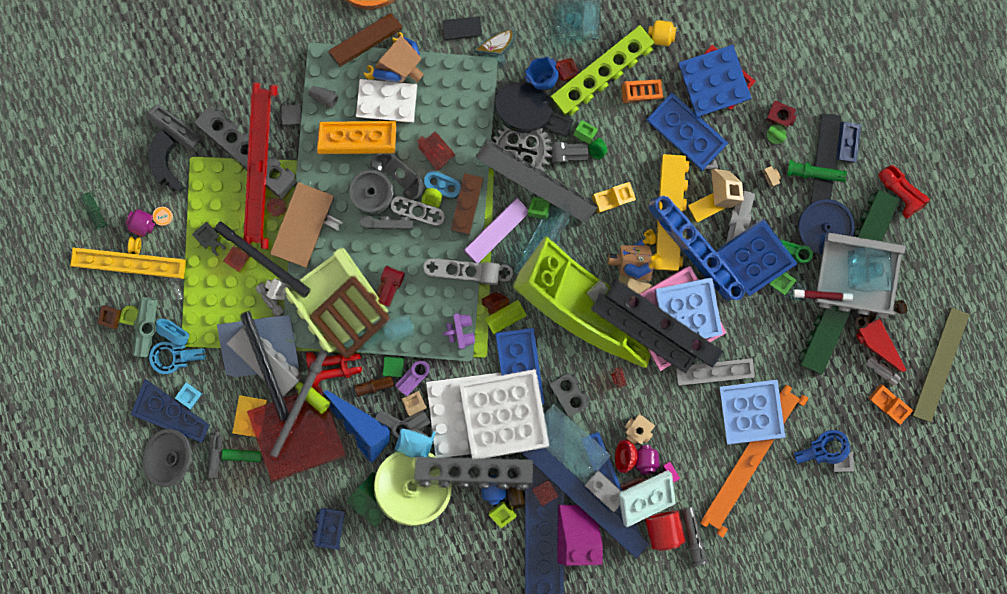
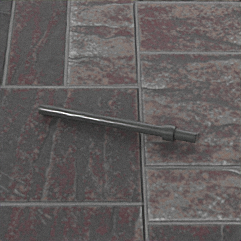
(315, 369)

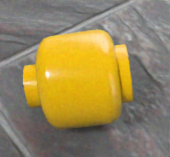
(662, 32)

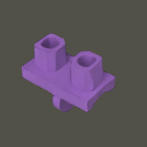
(460, 321)

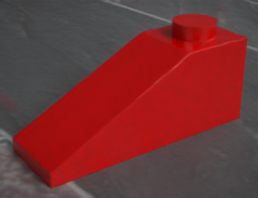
(878, 341)

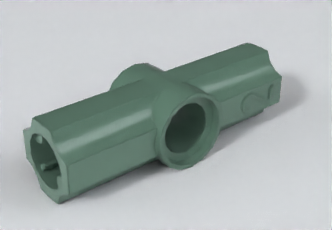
(143, 339)

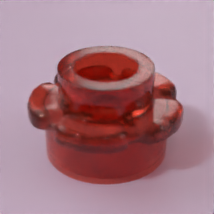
(276, 212)

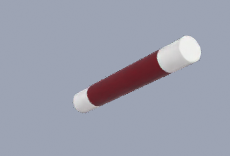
(823, 295)

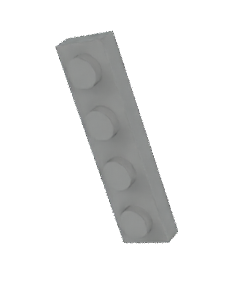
(720, 372)

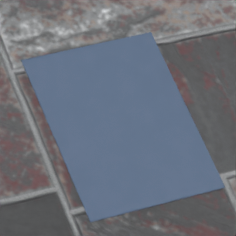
(272, 329)

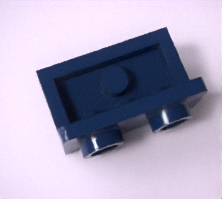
(329, 528)

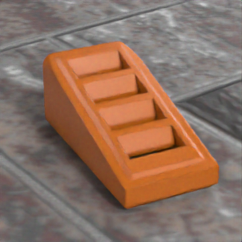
(627, 98)

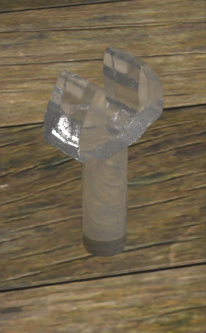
(176, 287)

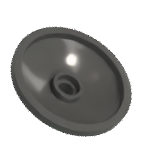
(160, 456)

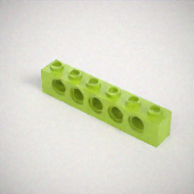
(637, 37)

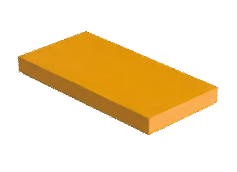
(356, 137)

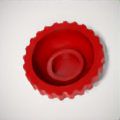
(625, 456)

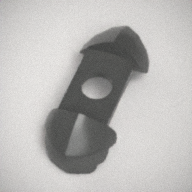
(389, 163)

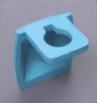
(414, 443)

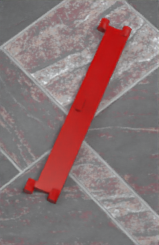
(257, 164)

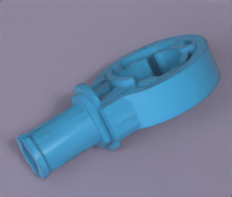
(185, 355)

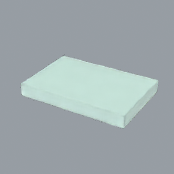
(647, 498)

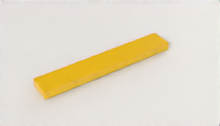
(128, 263)

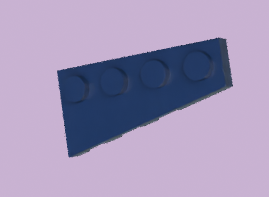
(163, 410)

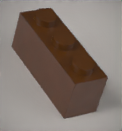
(467, 204)

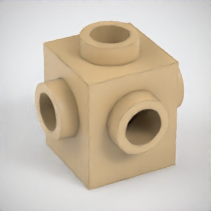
(644, 424)

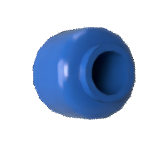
(493, 494)

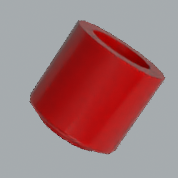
(665, 530)

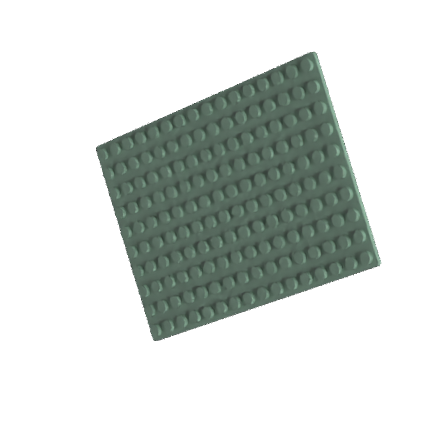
(458, 104)

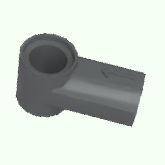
(568, 152)

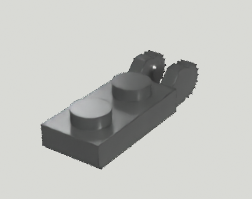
(384, 222)

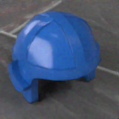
(542, 73)

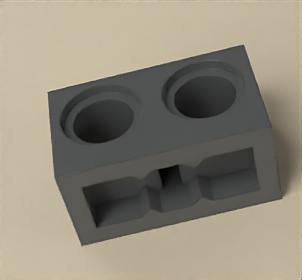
(565, 396)

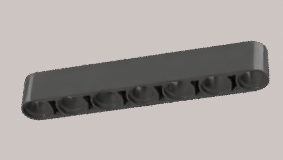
(536, 181)

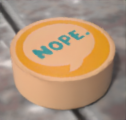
(162, 216)

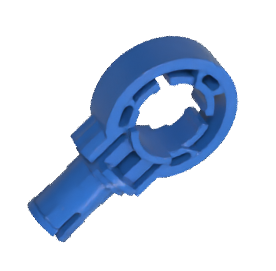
(818, 450)

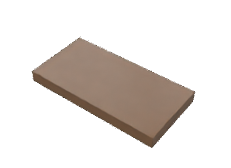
(302, 225)

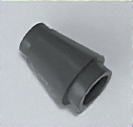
(324, 96)

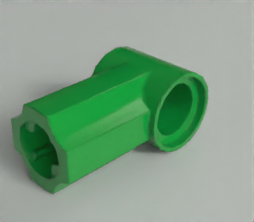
(794, 249)

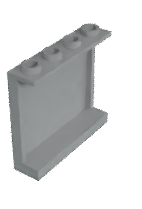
(834, 275)

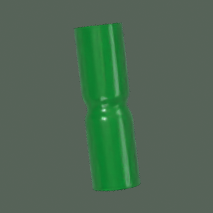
(239, 455)

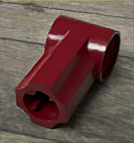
(390, 281)

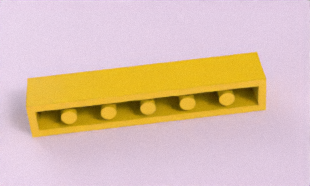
(673, 186)

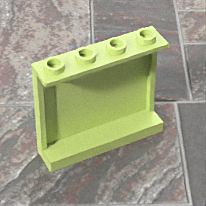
(323, 283)

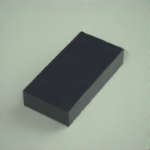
(462, 28)

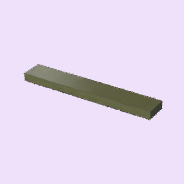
(940, 364)

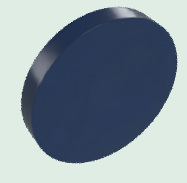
(823, 218)

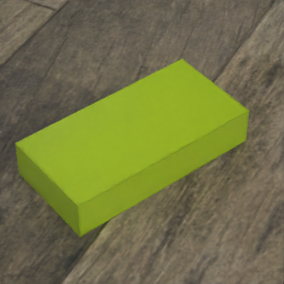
(505, 317)

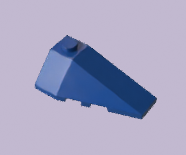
(368, 432)

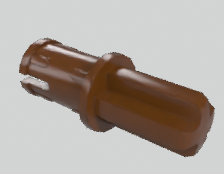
(373, 386)

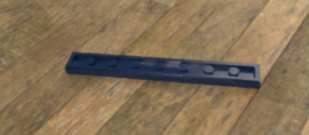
(587, 500)

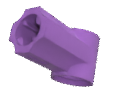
(412, 378)

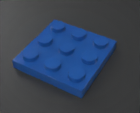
(714, 81)
(756, 257)

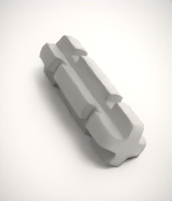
(277, 310)
(882, 370)

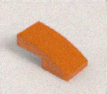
(890, 404)

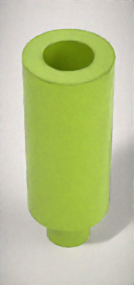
(315, 399)

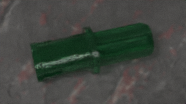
(93, 210)

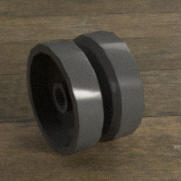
(379, 200)

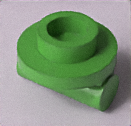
(776, 134)

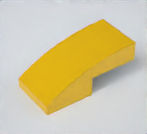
(613, 197)
(704, 208)

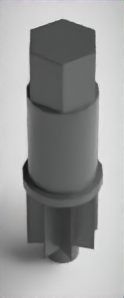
(214, 455)

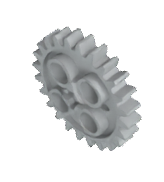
(523, 140)

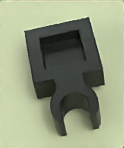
(208, 237)

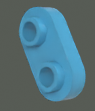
(443, 184)
(172, 332)

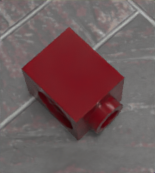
(772, 116)

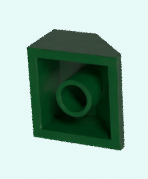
(365, 503)

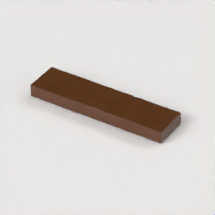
(365, 39)

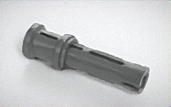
(696, 546)

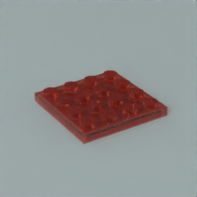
(308, 445)

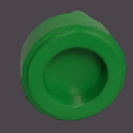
(597, 148)

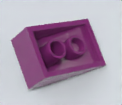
(578, 537)

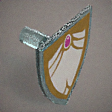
(497, 45)

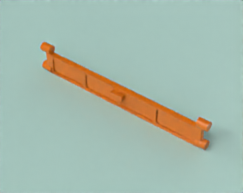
(745, 468)

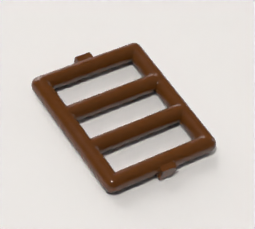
(328, 305)

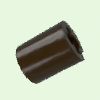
(515, 498)

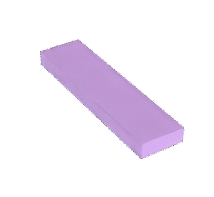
(496, 231)

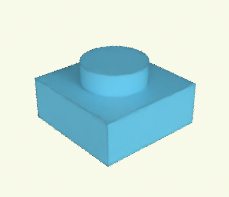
(188, 395)

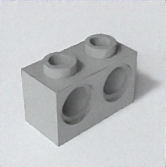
(604, 490)

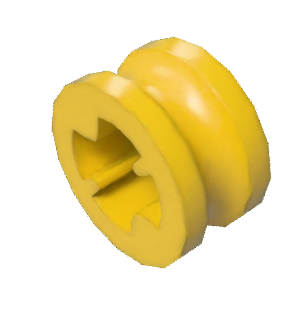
(134, 245)

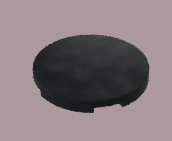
(523, 107)

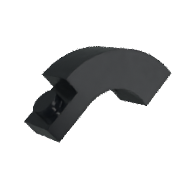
(158, 161)

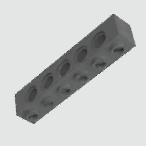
(212, 118)
(425, 465)

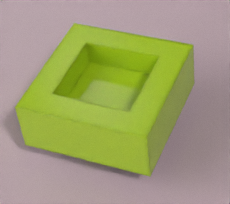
(502, 514)

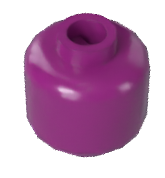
(140, 222)
(647, 460)

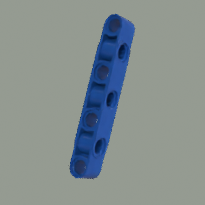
(696, 248)

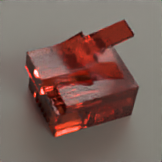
(435, 150)

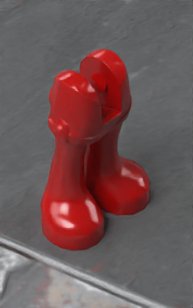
(895, 180)
(343, 371)

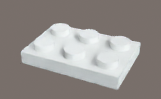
(386, 101)

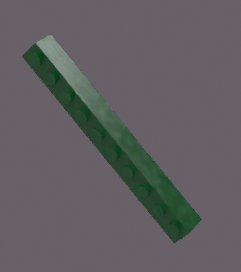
(831, 322)

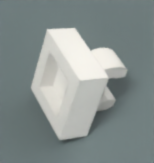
(276, 289)

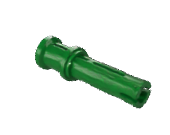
(806, 171)

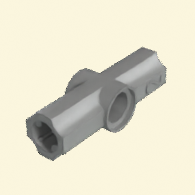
(740, 216)

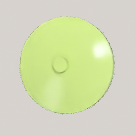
(403, 498)

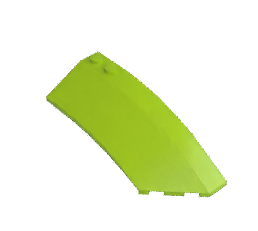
(559, 291)

